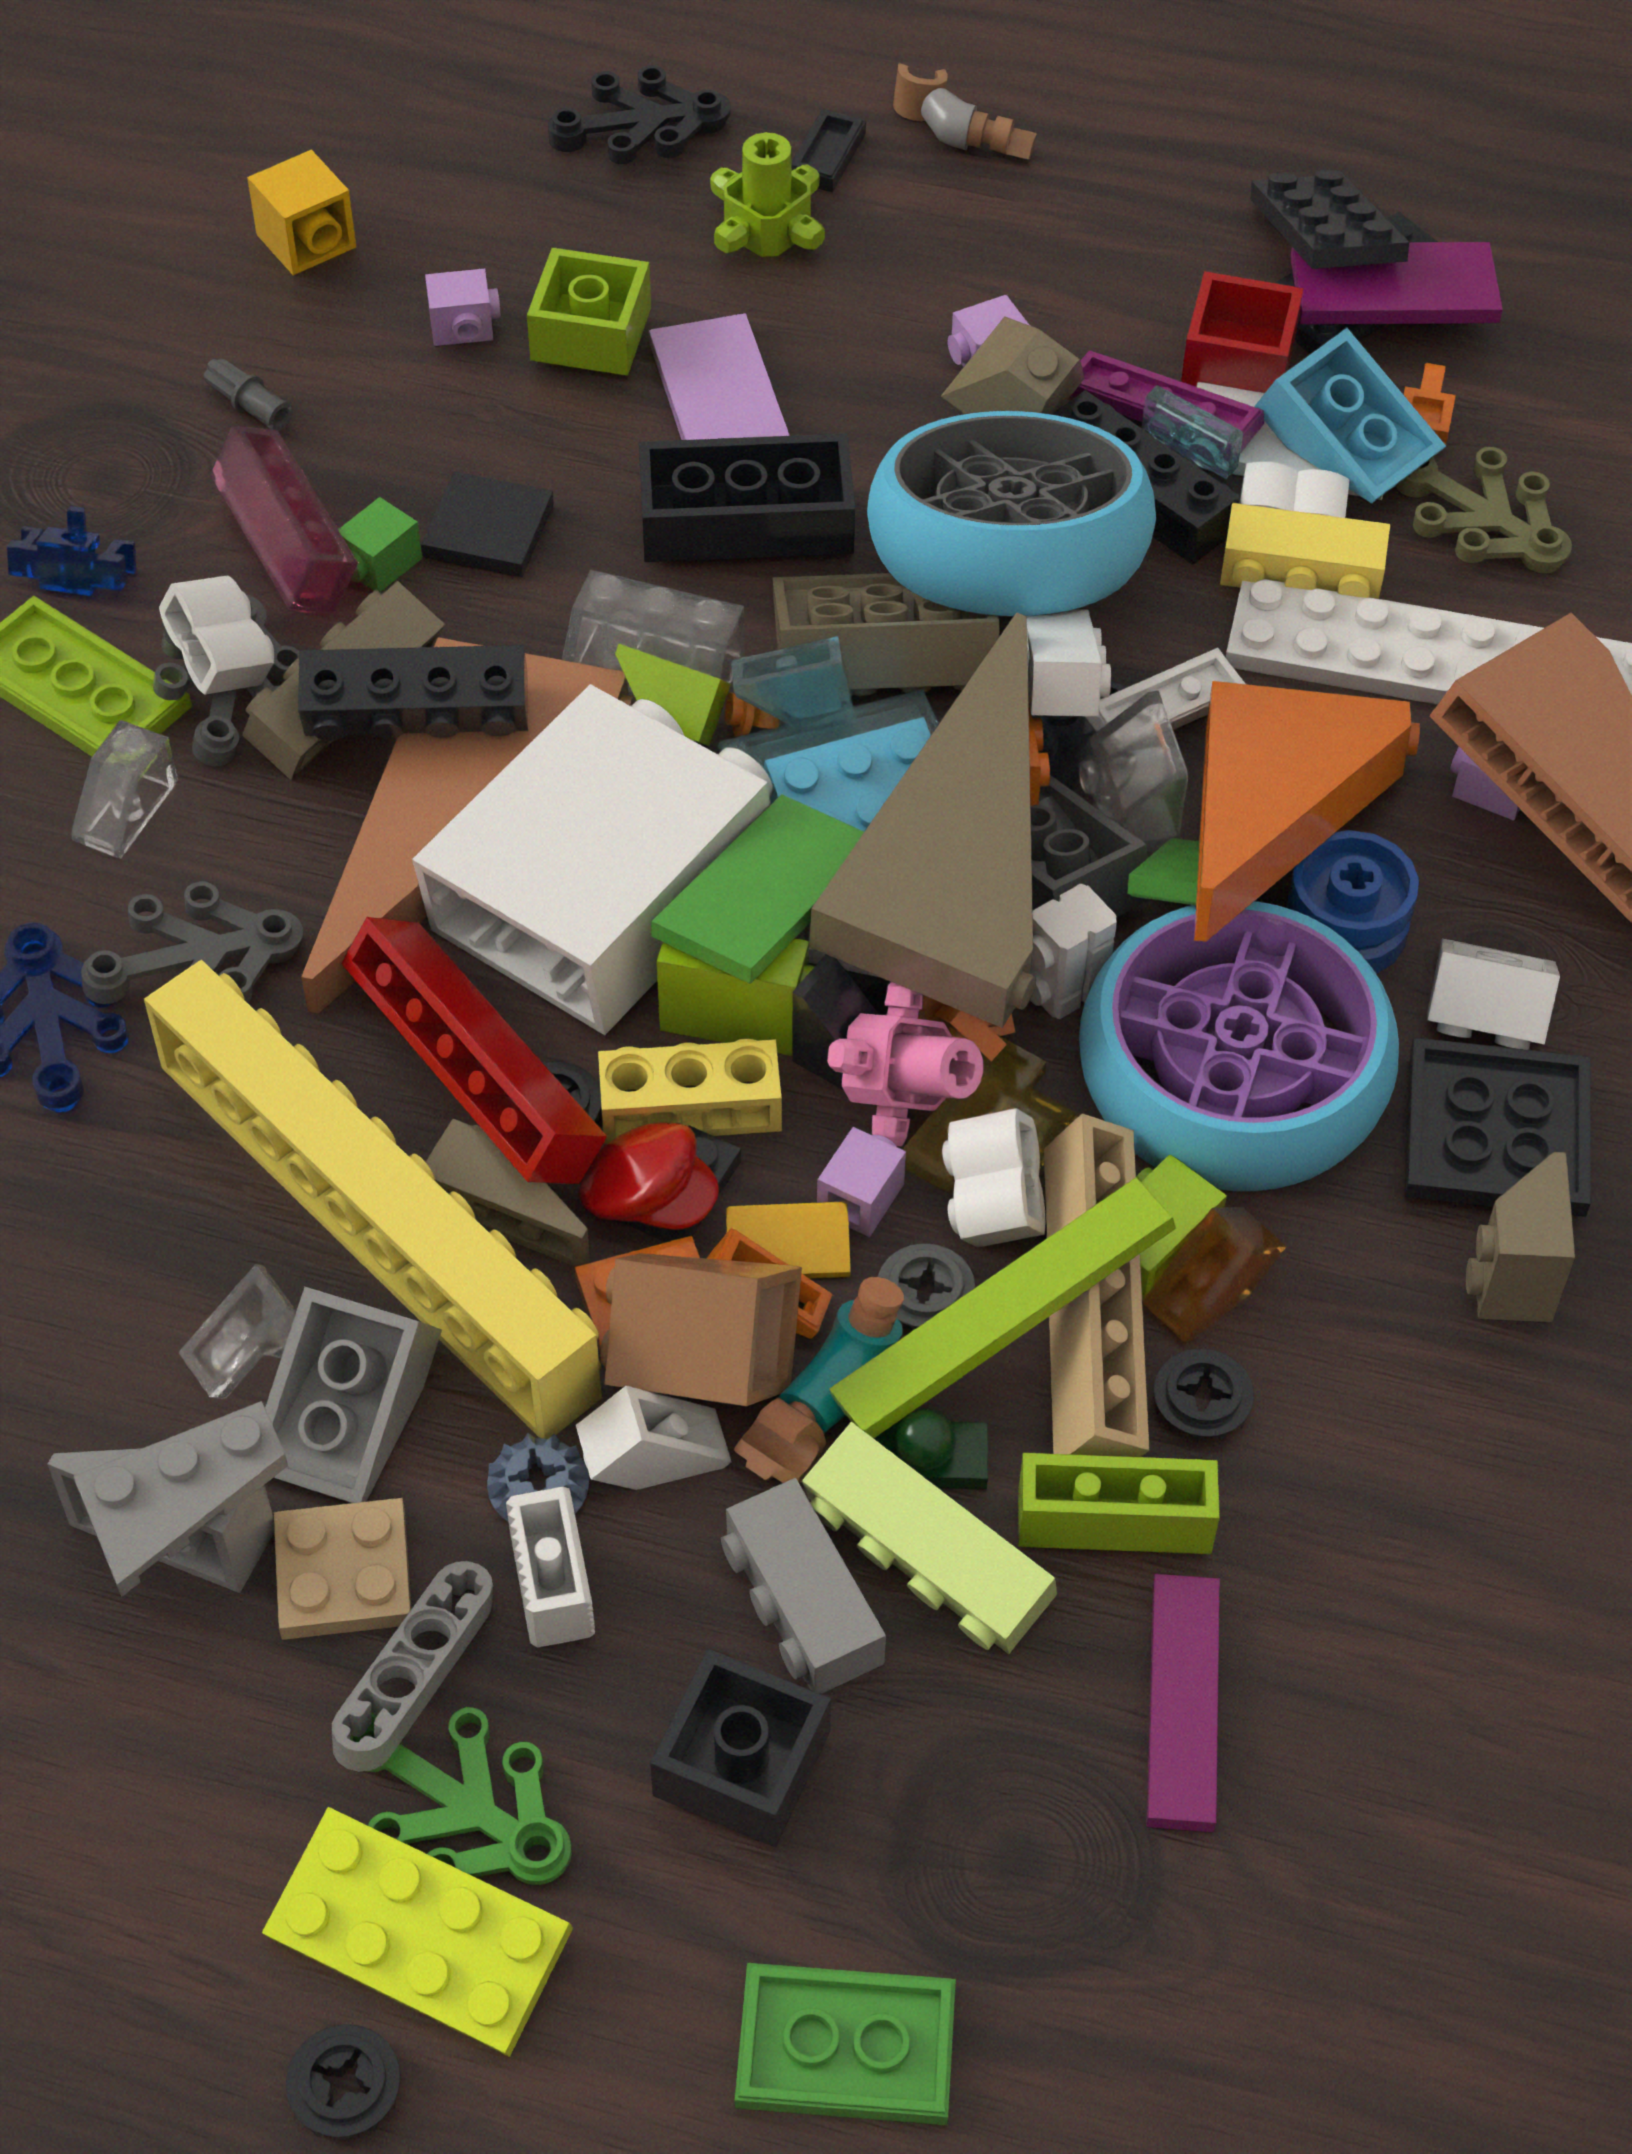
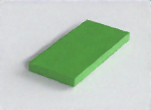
(758, 890)

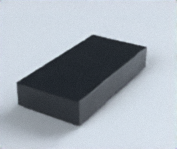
(830, 146)

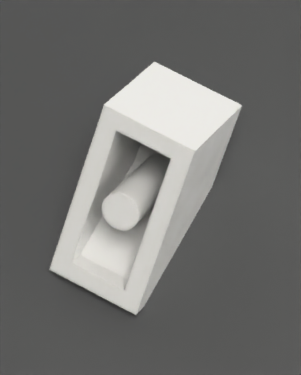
(650, 1440)

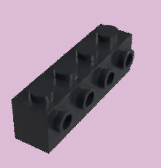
(1189, 503)
(413, 691)

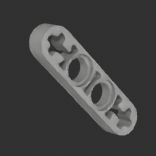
(407, 1661)

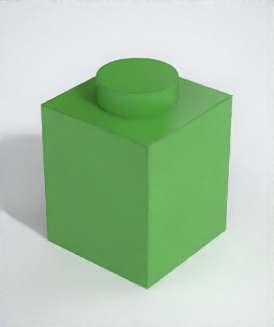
(383, 544)

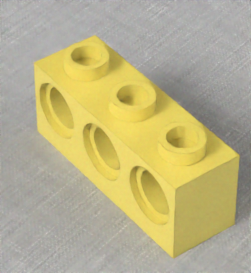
(717, 1103)

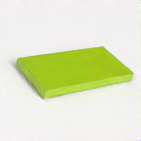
(77, 679)

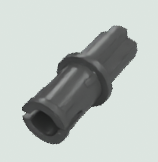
(248, 394)

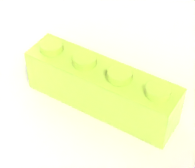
(929, 1539)

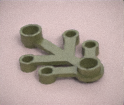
(1536, 543)

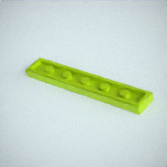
(1002, 1308)

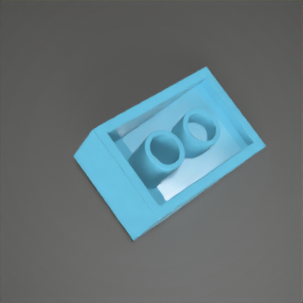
(1349, 418)

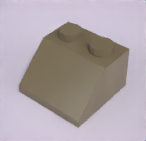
(1525, 1247)

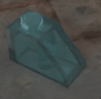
(798, 684)

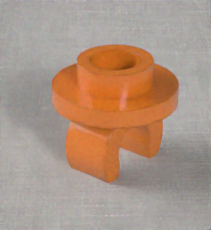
(744, 715)

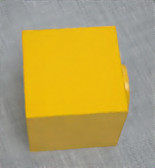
(302, 212)

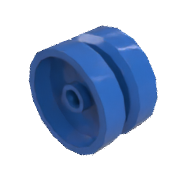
(1360, 891)

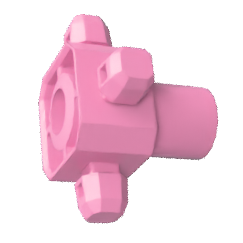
(903, 1063)

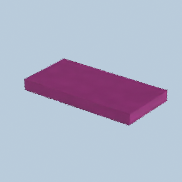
(1433, 287)

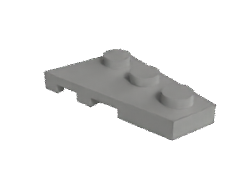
(168, 1490)

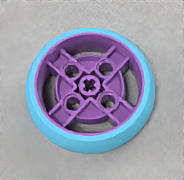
(1244, 1016)

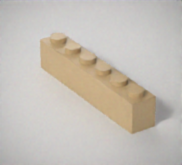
(1100, 1334)

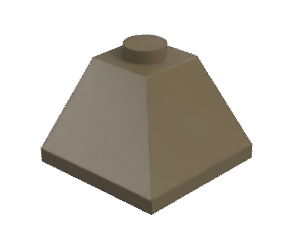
(1016, 372)

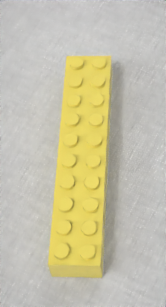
(378, 1200)

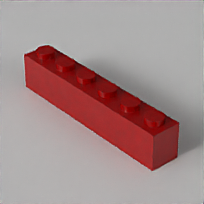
(474, 1052)

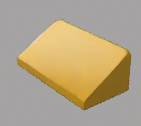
(799, 1234)

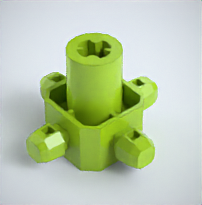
(768, 201)

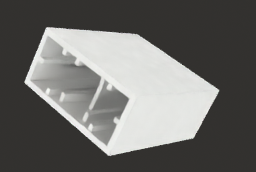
(584, 848)

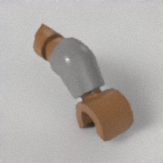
(955, 120)

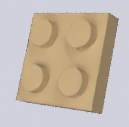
(342, 1568)

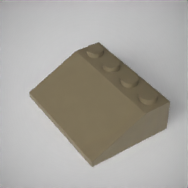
(883, 630)

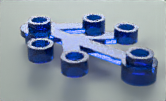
(44, 1009)

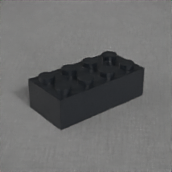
(747, 497)

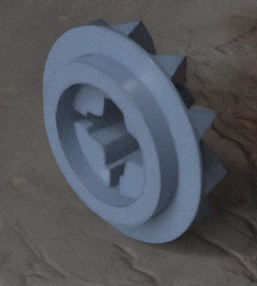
(549, 1454)

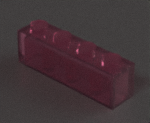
(283, 519)

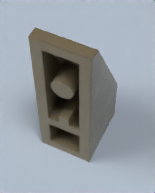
(502, 1199)

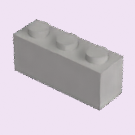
(803, 1588)

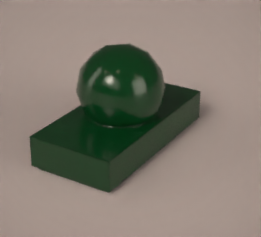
(940, 1449)

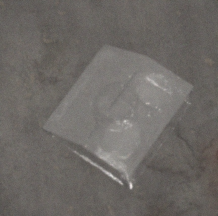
(1138, 772)

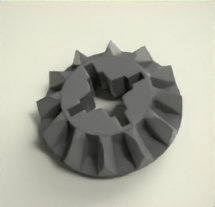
(910, 1268)

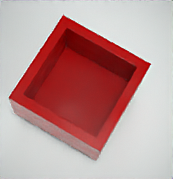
(1241, 332)

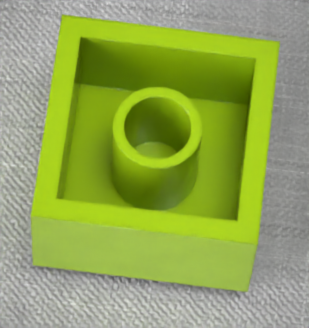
(589, 311)

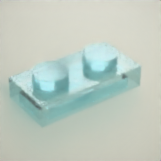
(1192, 432)

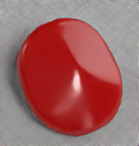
(650, 1178)

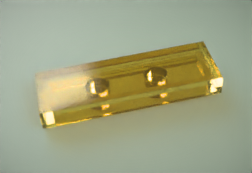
(1008, 1071)

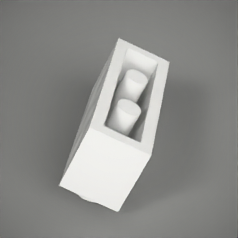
(1066, 664)

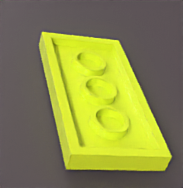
(418, 1931)

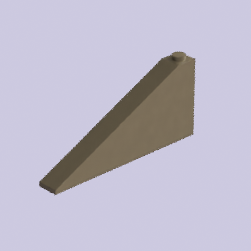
(945, 866)

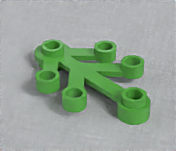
(473, 1808)

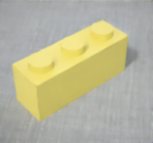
(1305, 550)

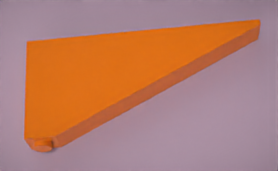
(1282, 781)

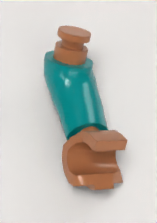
(792, 1427)

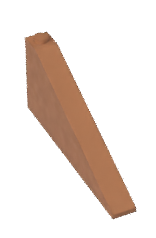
(1558, 741)
(417, 796)

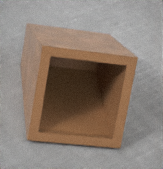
(701, 1327)

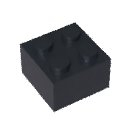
(741, 1747)

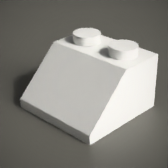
(1492, 994)

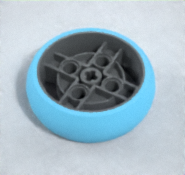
(1011, 513)

